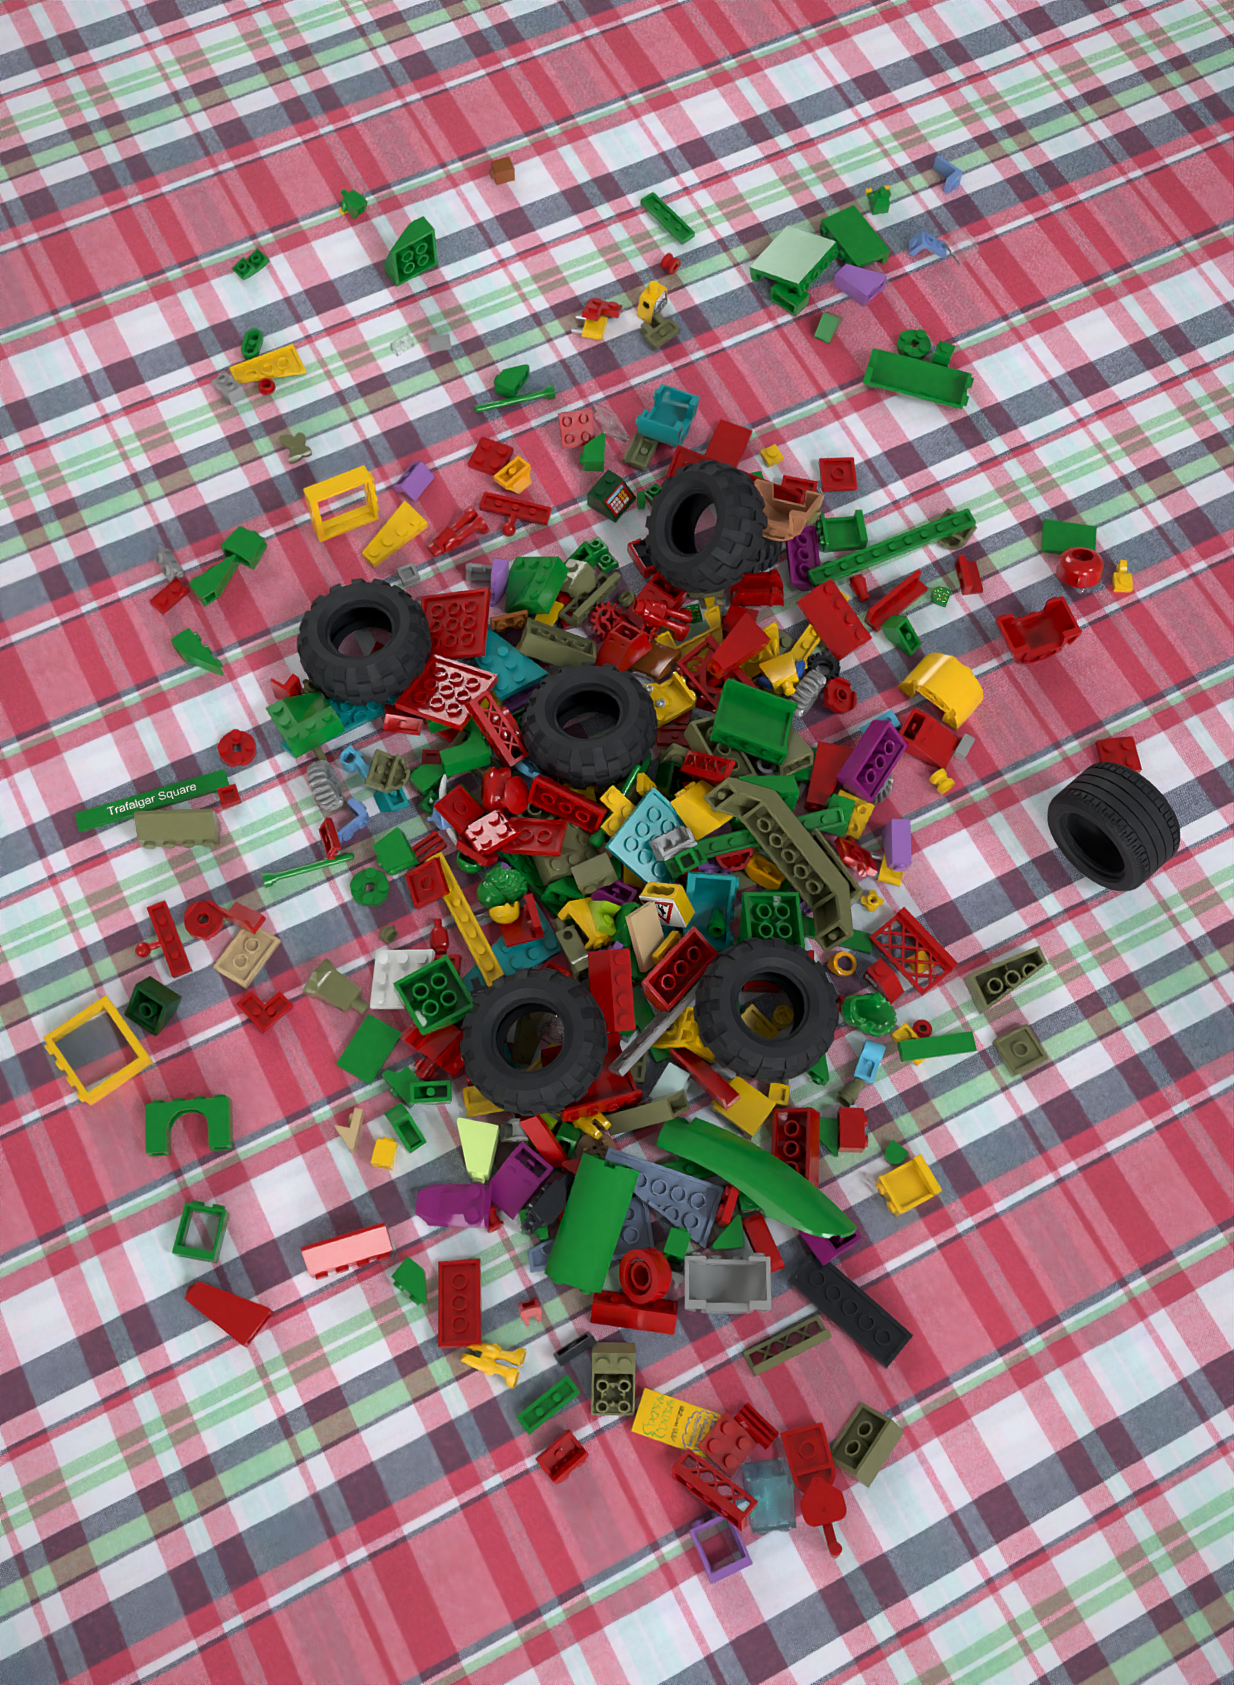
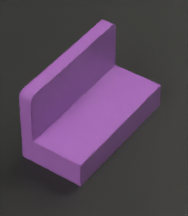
(414, 480)

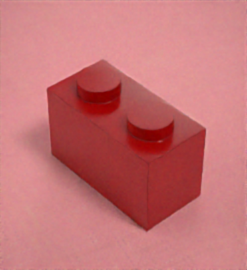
(852, 1129)

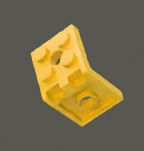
(684, 1035)

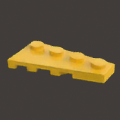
(271, 365)
(398, 531)

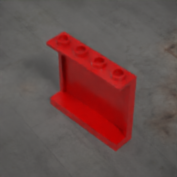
(604, 1094)

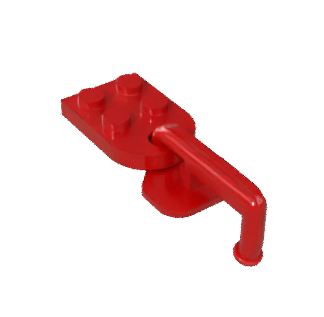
(810, 1459)

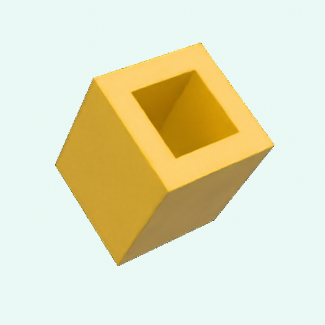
(385, 1153)

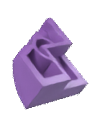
(499, 580)

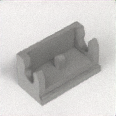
(672, 843)

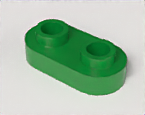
(250, 347)

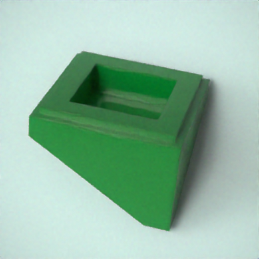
(428, 801)

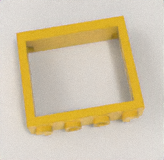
(348, 520)
(117, 1079)

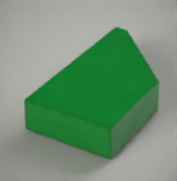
(829, 1134)

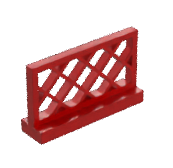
(927, 943)

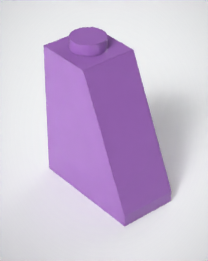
(859, 283)
(897, 844)

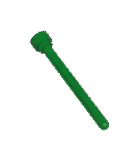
(547, 392)
(597, 838)
(270, 877)

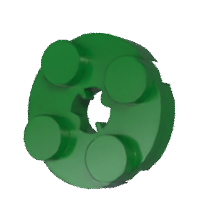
(917, 337)
(366, 877)

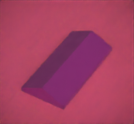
(802, 557)

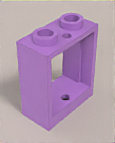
(730, 1568)

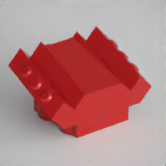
(440, 1045)

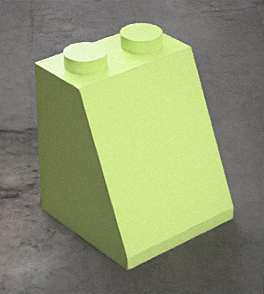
(479, 1147)

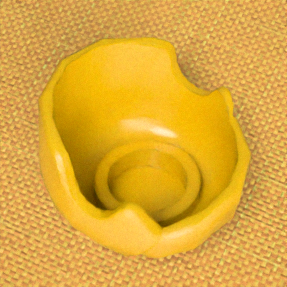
(506, 913)

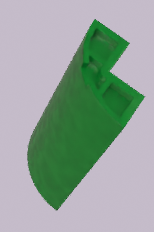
(918, 378)
(591, 1223)

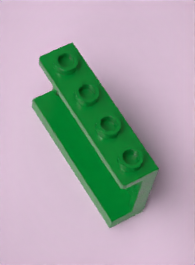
(855, 238)

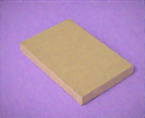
(645, 934)
(246, 956)

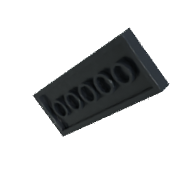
(851, 1309)

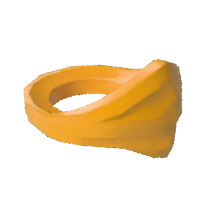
(833, 965)

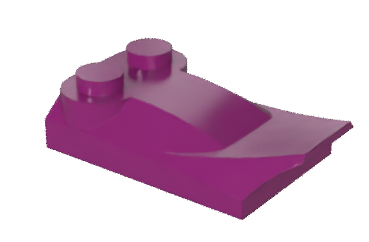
(455, 1205)

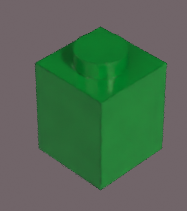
(943, 353)

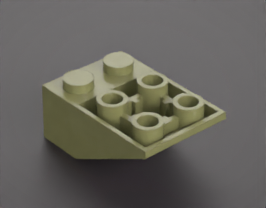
(613, 1379)

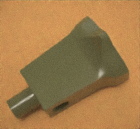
(571, 949)
(335, 989)

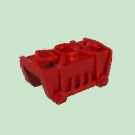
(758, 590)

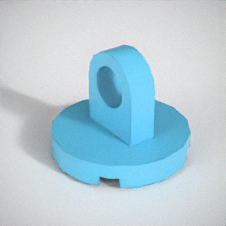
(528, 772)

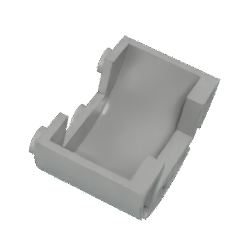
(727, 1284)

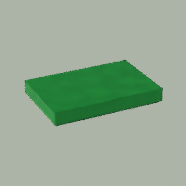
(1061, 535)
(369, 1049)

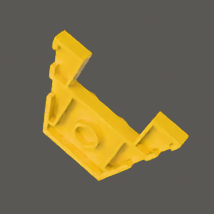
(714, 620)

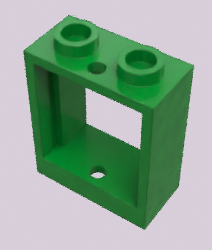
(198, 1254)

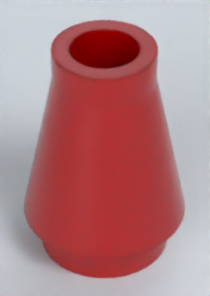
(859, 587)

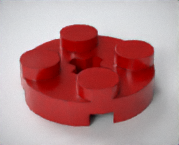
(832, 699)
(235, 738)
(206, 930)

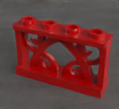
(701, 671)

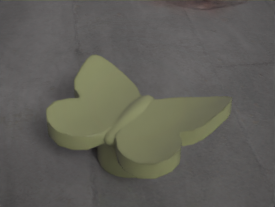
(296, 447)

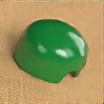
(467, 864)

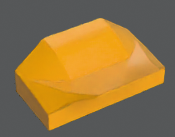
(514, 475)
(764, 873)

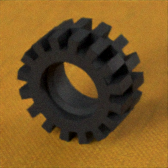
(827, 661)

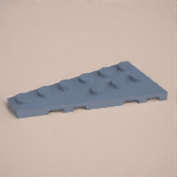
(635, 1234)

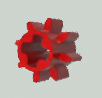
(650, 627)
(426, 1068)

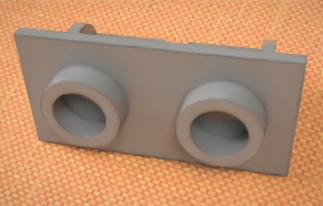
(168, 563)
(478, 572)

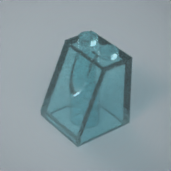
(772, 1486)

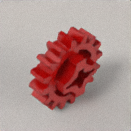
(610, 613)

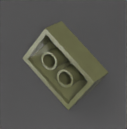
(865, 1444)

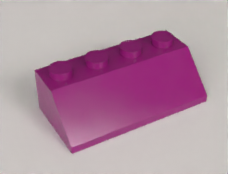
(872, 760)

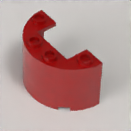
(1039, 633)

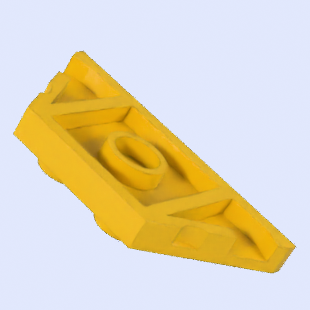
(751, 667)

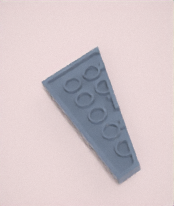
(674, 1195)

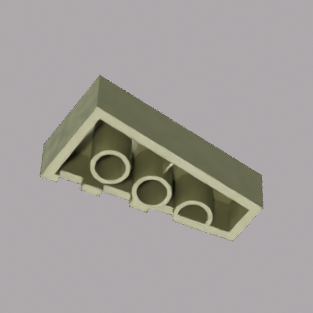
(999, 979)

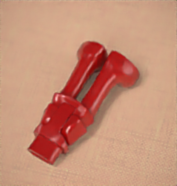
(449, 540)
(655, 611)

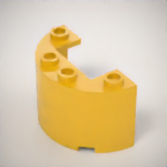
(946, 685)

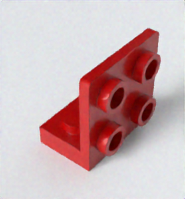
(525, 927)

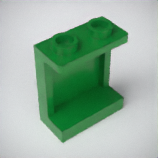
(842, 532)

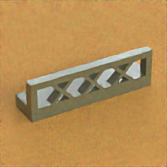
(600, 594)
(791, 1352)

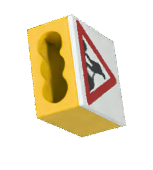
(671, 903)

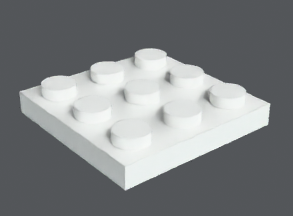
(391, 967)

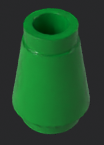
(716, 925)

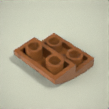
(508, 621)
(657, 661)

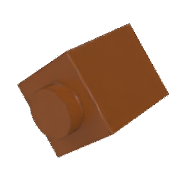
(502, 171)

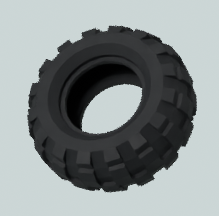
(736, 531)
(359, 607)
(596, 759)
(736, 1044)
(567, 1075)

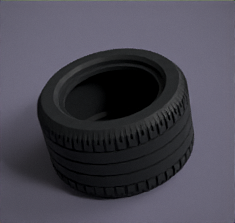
(1114, 826)

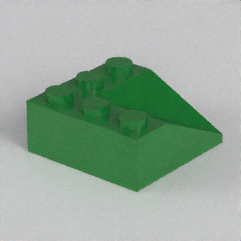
(412, 252)
(534, 584)
(305, 721)
(784, 786)
(772, 916)
(434, 996)

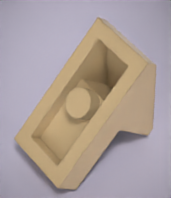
(352, 1134)

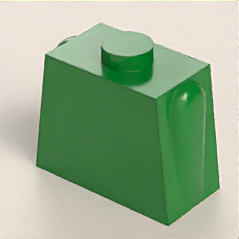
(246, 545)
(395, 852)

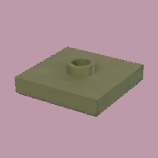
(1020, 1050)

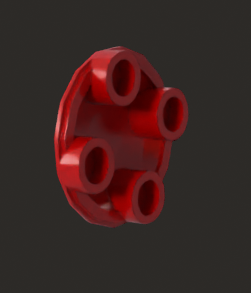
(515, 795)

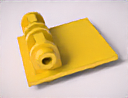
(860, 815)

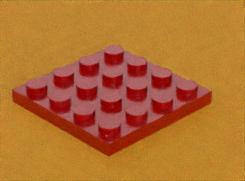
(458, 622)
(444, 690)

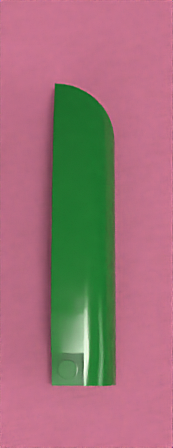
(758, 1174)

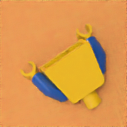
(781, 674)

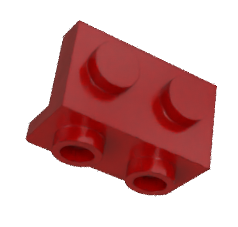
(562, 1457)

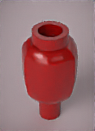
(439, 938)

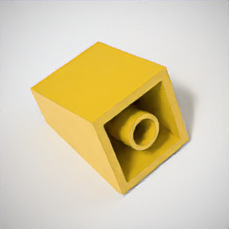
(696, 811)

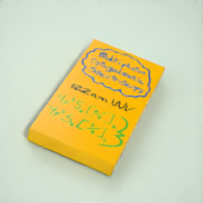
(673, 1421)

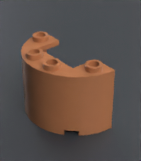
(785, 517)

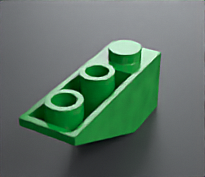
(213, 582)
(194, 652)

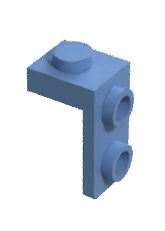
(948, 170)
(925, 240)
(359, 822)

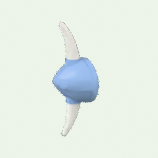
(438, 819)

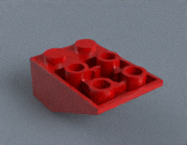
(660, 590)
(623, 647)
(928, 739)

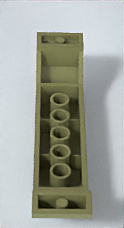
(793, 853)

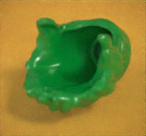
(501, 887)
(869, 1013)

